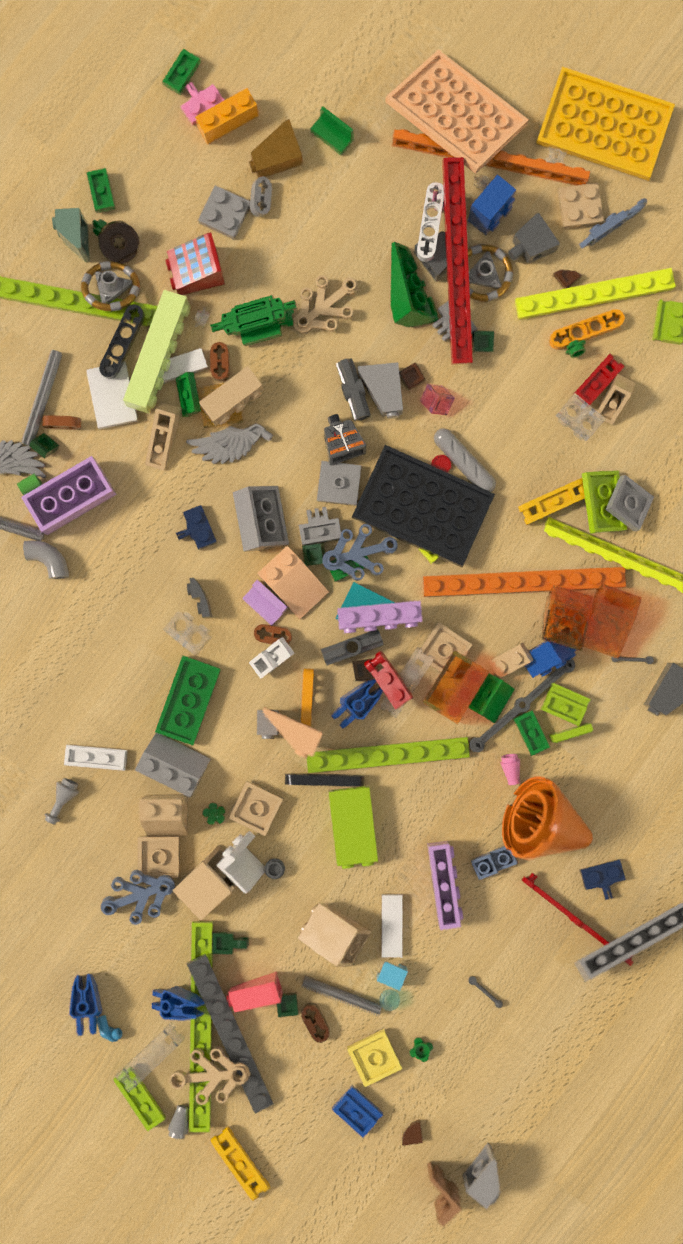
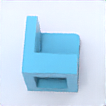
(392, 975)

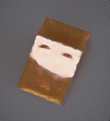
(566, 617)
(611, 620)

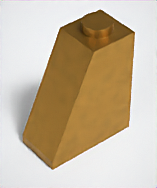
(276, 152)

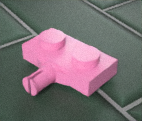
(200, 101)

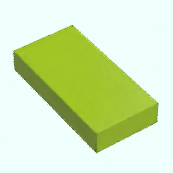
(571, 732)

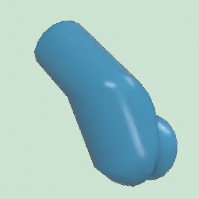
(108, 1032)

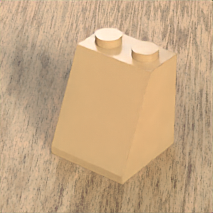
(164, 815)
(205, 885)
(334, 935)

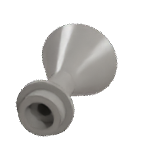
(64, 792)

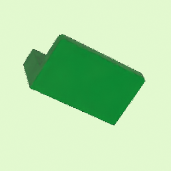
(332, 131)
(491, 698)

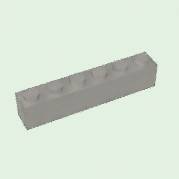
(631, 943)

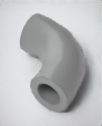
(48, 556)

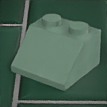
(73, 230)

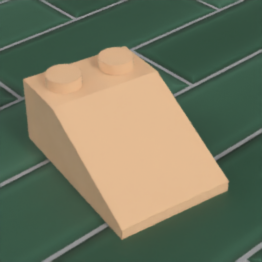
(293, 582)
(298, 735)

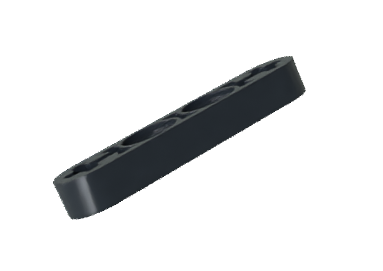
(125, 343)
(324, 779)

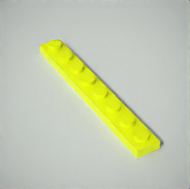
(594, 293)
(614, 553)

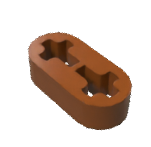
(224, 361)
(62, 422)
(271, 629)

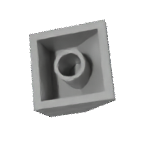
(482, 1178)

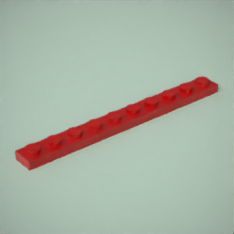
(457, 260)

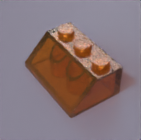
(456, 687)

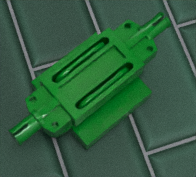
(255, 319)

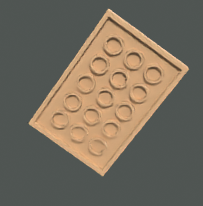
(456, 111)

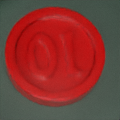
(441, 462)

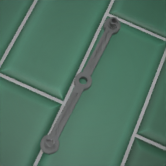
(477, 743)

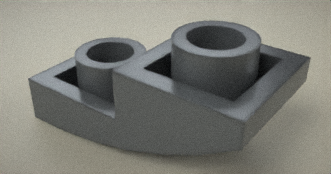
(197, 592)

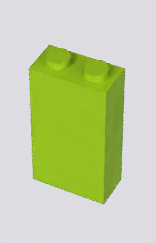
(353, 826)

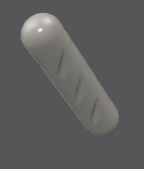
(464, 459)

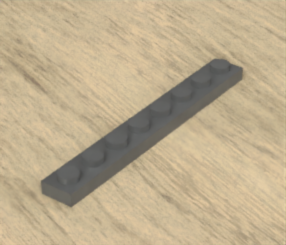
(229, 1031)

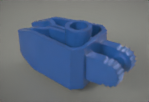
(358, 702)
(85, 1004)
(177, 1004)

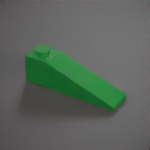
(408, 298)

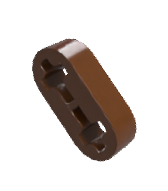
(311, 1025)

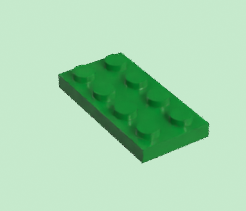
(188, 700)

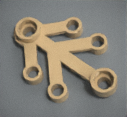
(324, 307)
(213, 1075)

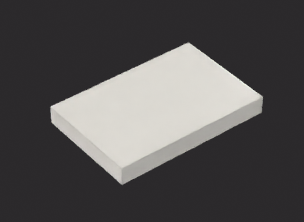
(108, 397)

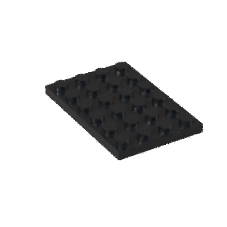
(423, 506)

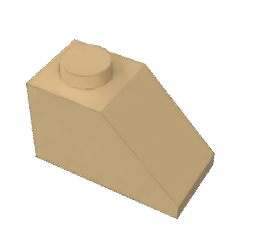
(616, 398)

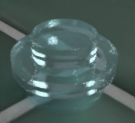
(389, 1000)

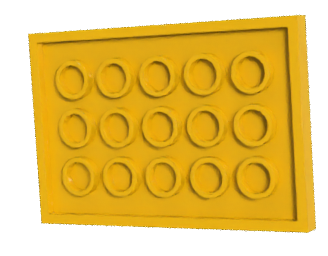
(605, 123)

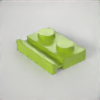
(669, 322)
(565, 704)

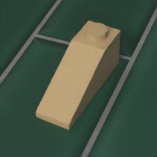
(162, 435)

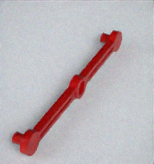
(530, 882)

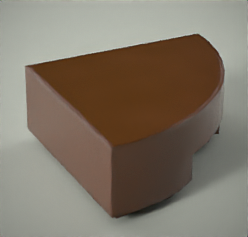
(566, 277)
(412, 1134)

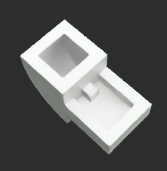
(271, 657)

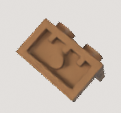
(448, 1201)

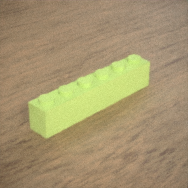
(156, 352)

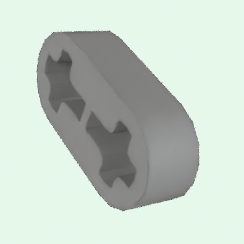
(257, 196)

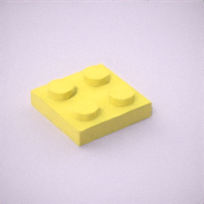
(374, 1057)

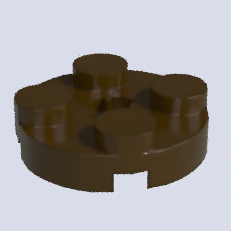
(107, 239)

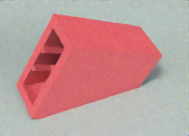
(255, 993)

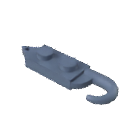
(612, 223)

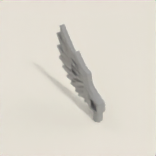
(229, 443)
(18, 459)

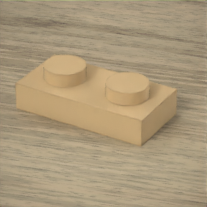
(511, 660)

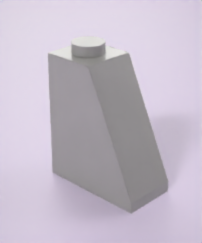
(384, 387)

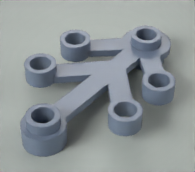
(357, 554)
(139, 894)

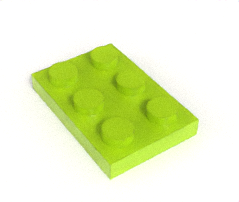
(598, 490)

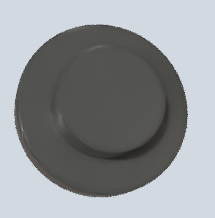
(274, 868)

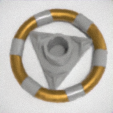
(485, 273)
(110, 286)

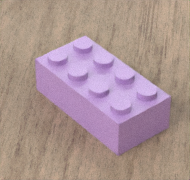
(68, 495)

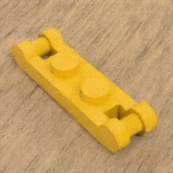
(552, 501)
(240, 1163)

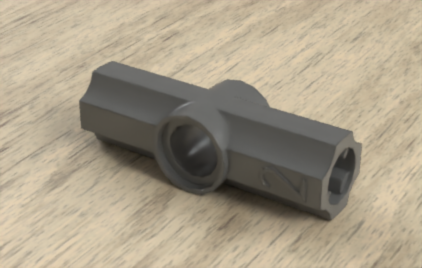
(353, 389)
(339, 652)

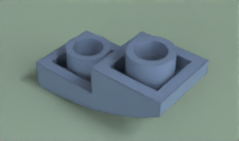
(493, 861)

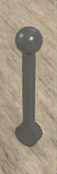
(648, 660)
(472, 980)

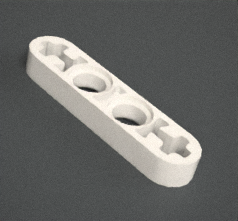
(432, 222)

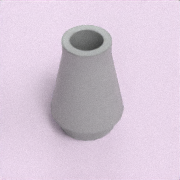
(179, 1124)

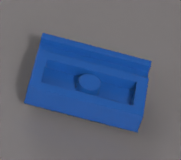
(357, 1111)

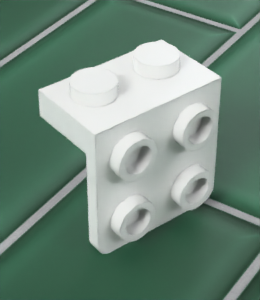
(241, 864)

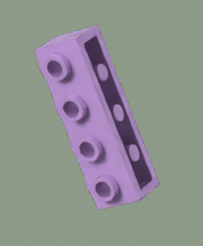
(380, 615)
(444, 885)

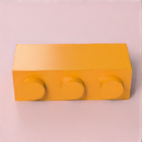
(227, 116)

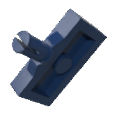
(197, 528)
(603, 876)

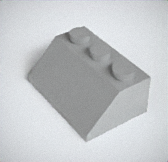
(260, 518)
(173, 764)

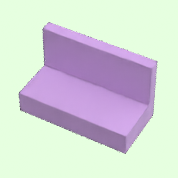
(265, 603)

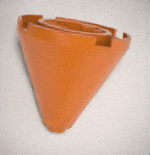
(542, 822)

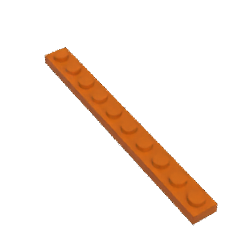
(502, 160)
(523, 581)

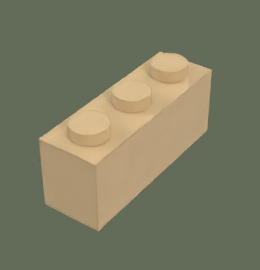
(232, 396)

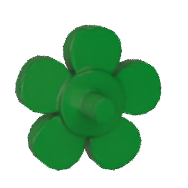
(214, 814)

